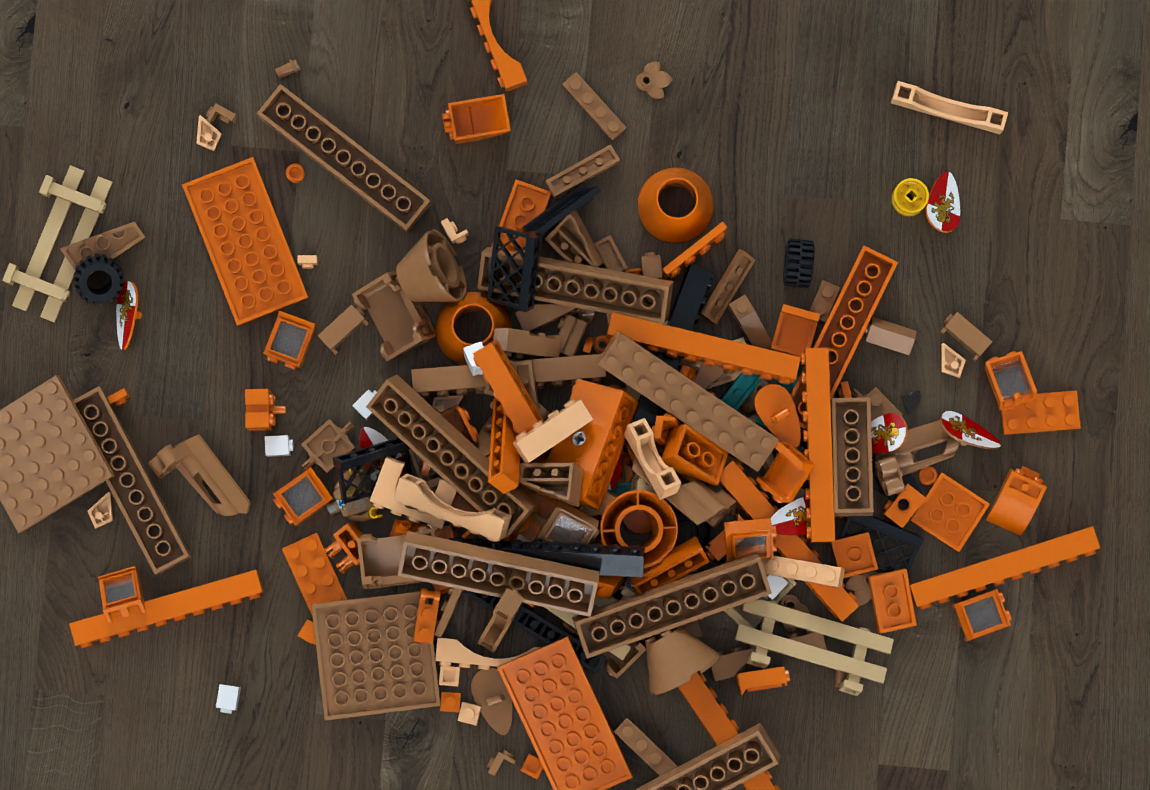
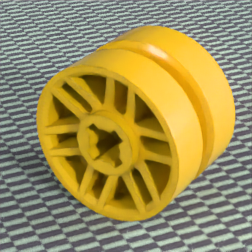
(917, 191)

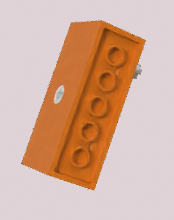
(599, 442)

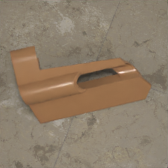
(901, 462)
(196, 463)

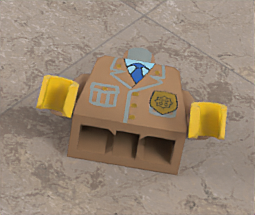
(358, 510)

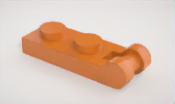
(426, 616)

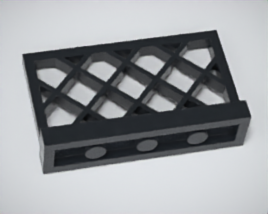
(559, 210)
(528, 275)
(364, 456)
(889, 530)

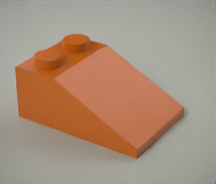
(694, 455)

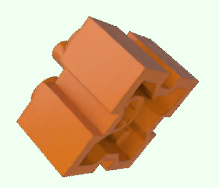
(261, 410)

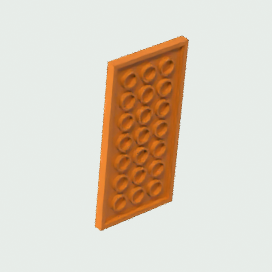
(245, 241)
(564, 719)

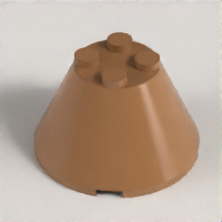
(675, 657)

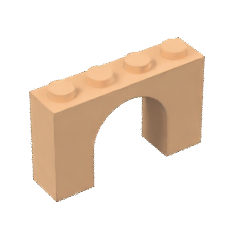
(385, 491)

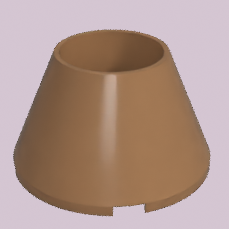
(431, 271)

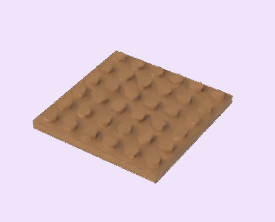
(46, 455)
(371, 657)

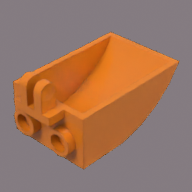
(476, 119)
(1017, 500)

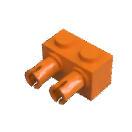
(346, 539)

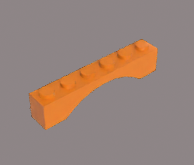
(510, 70)

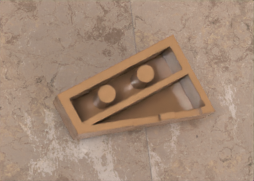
(574, 242)
(527, 345)
(555, 480)

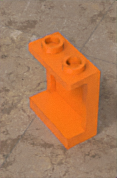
(794, 330)
(786, 473)

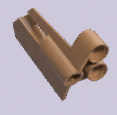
(696, 499)

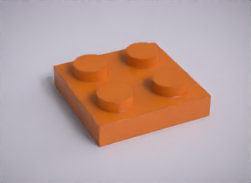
(855, 554)

